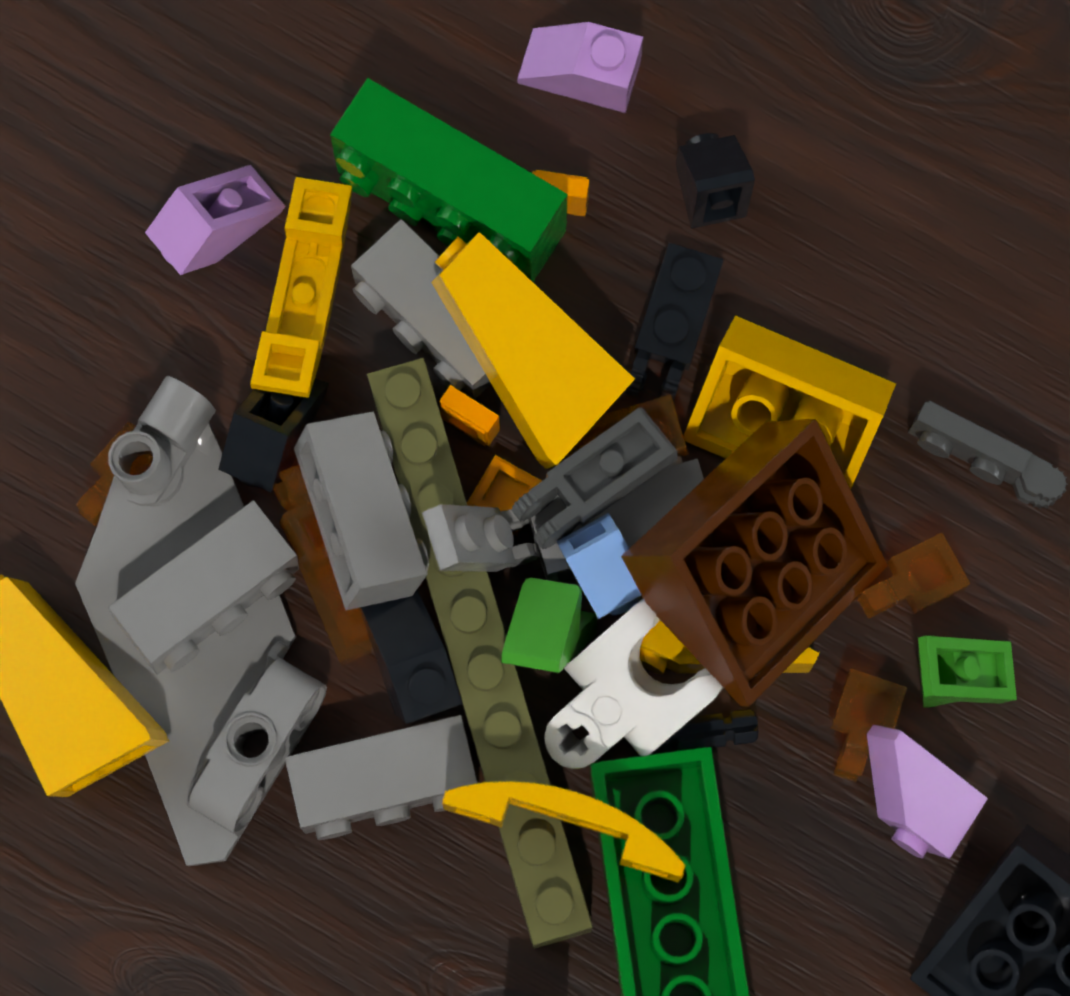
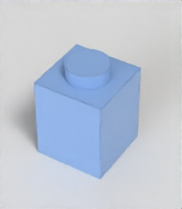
(598, 566)

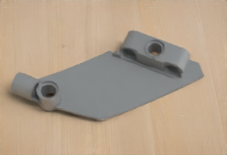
(236, 678)

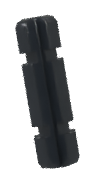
(713, 732)

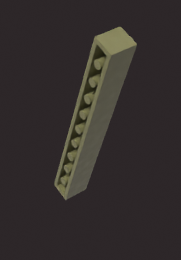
(474, 645)

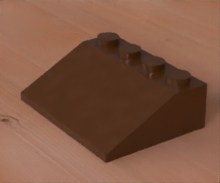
(758, 557)

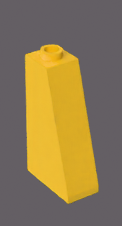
(530, 349)
(64, 699)

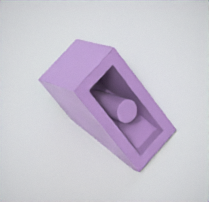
(583, 63)
(212, 218)
(919, 795)

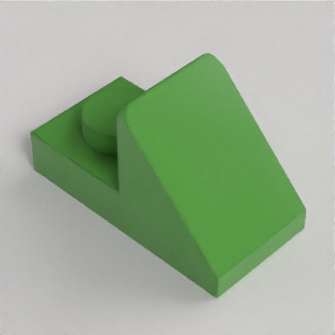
(548, 626)
(965, 671)

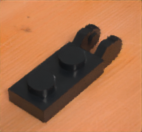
(675, 316)

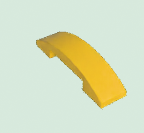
(304, 288)
(491, 800)

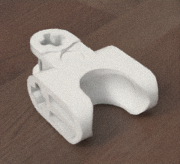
(622, 697)

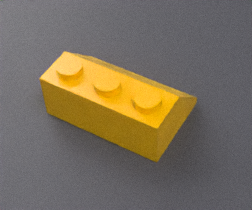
(775, 378)

